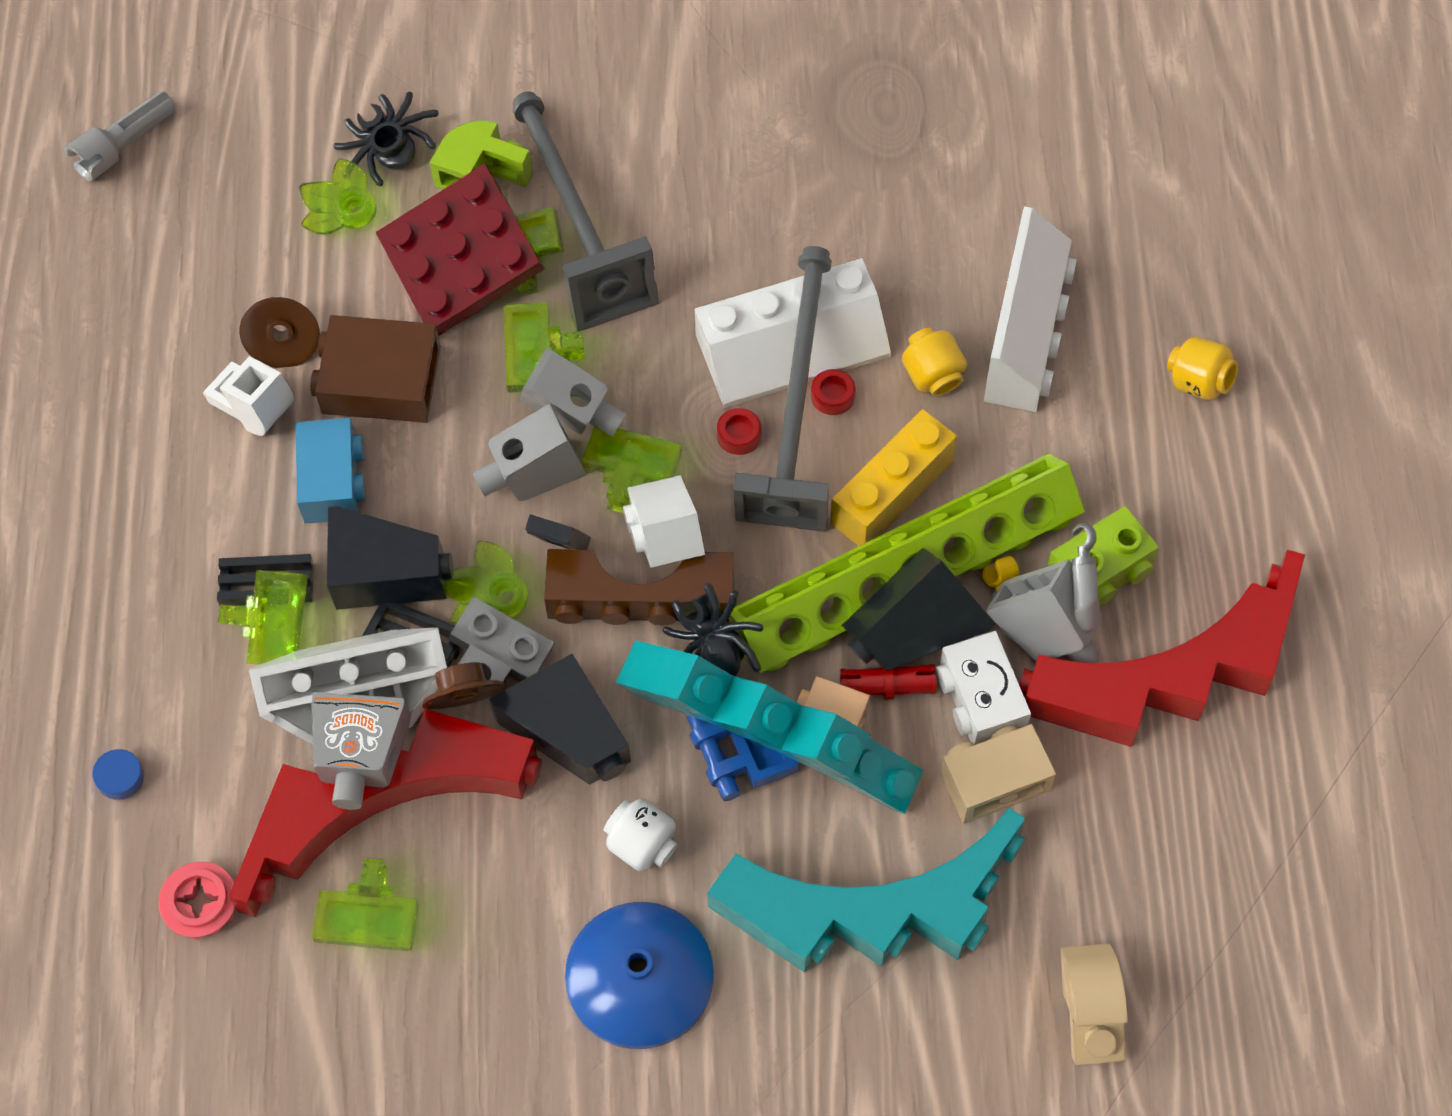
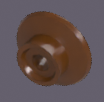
(278, 347)
(462, 686)

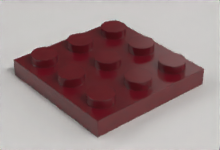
(460, 250)

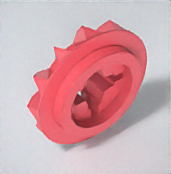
(183, 886)

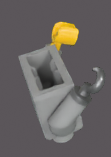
(1049, 608)

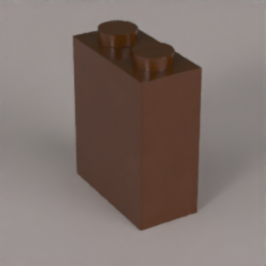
(376, 368)

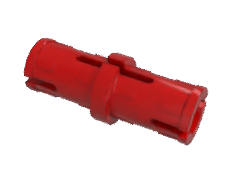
(896, 681)

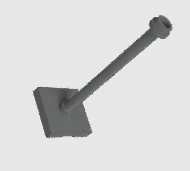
(606, 281)
(783, 499)

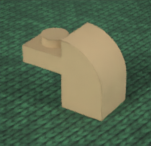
(1096, 1003)

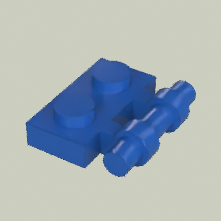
(756, 760)

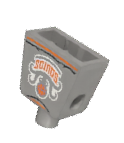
(356, 742)

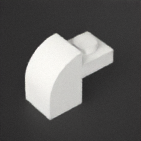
(251, 394)

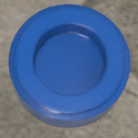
(118, 774)

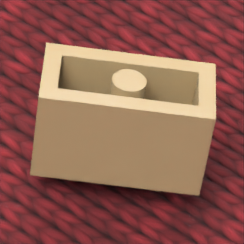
(997, 772)

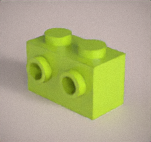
(1121, 552)

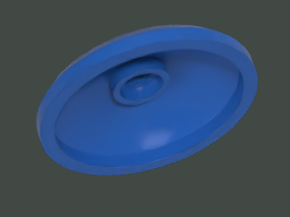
(647, 1005)

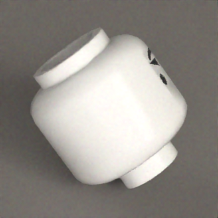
(640, 834)

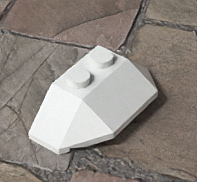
(376, 664)

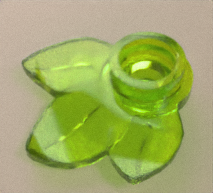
(333, 200)
(486, 581)

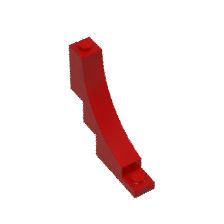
(1234, 651)
(442, 759)

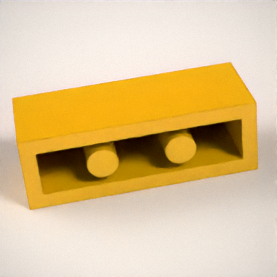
(893, 479)

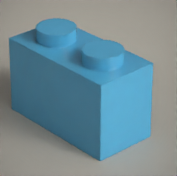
(328, 467)

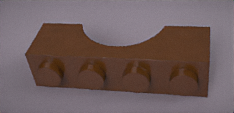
(583, 589)

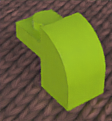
(472, 146)

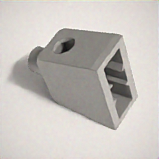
(556, 381)
(531, 457)

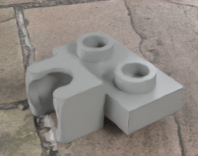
(499, 643)

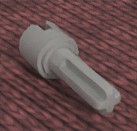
(101, 148)

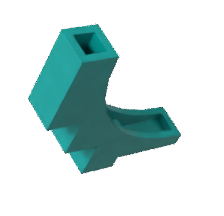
(771, 719)
(801, 917)

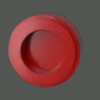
(833, 392)
(739, 431)

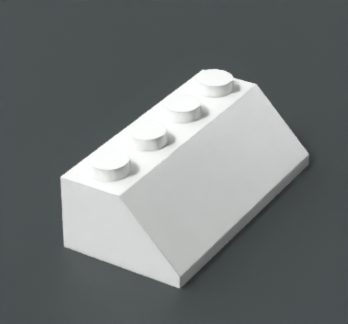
(1029, 314)
(753, 335)

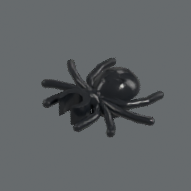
(387, 137)
(714, 640)

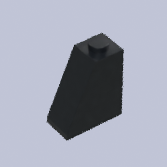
(382, 562)
(915, 615)
(565, 721)

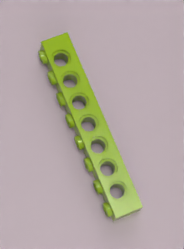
(964, 519)

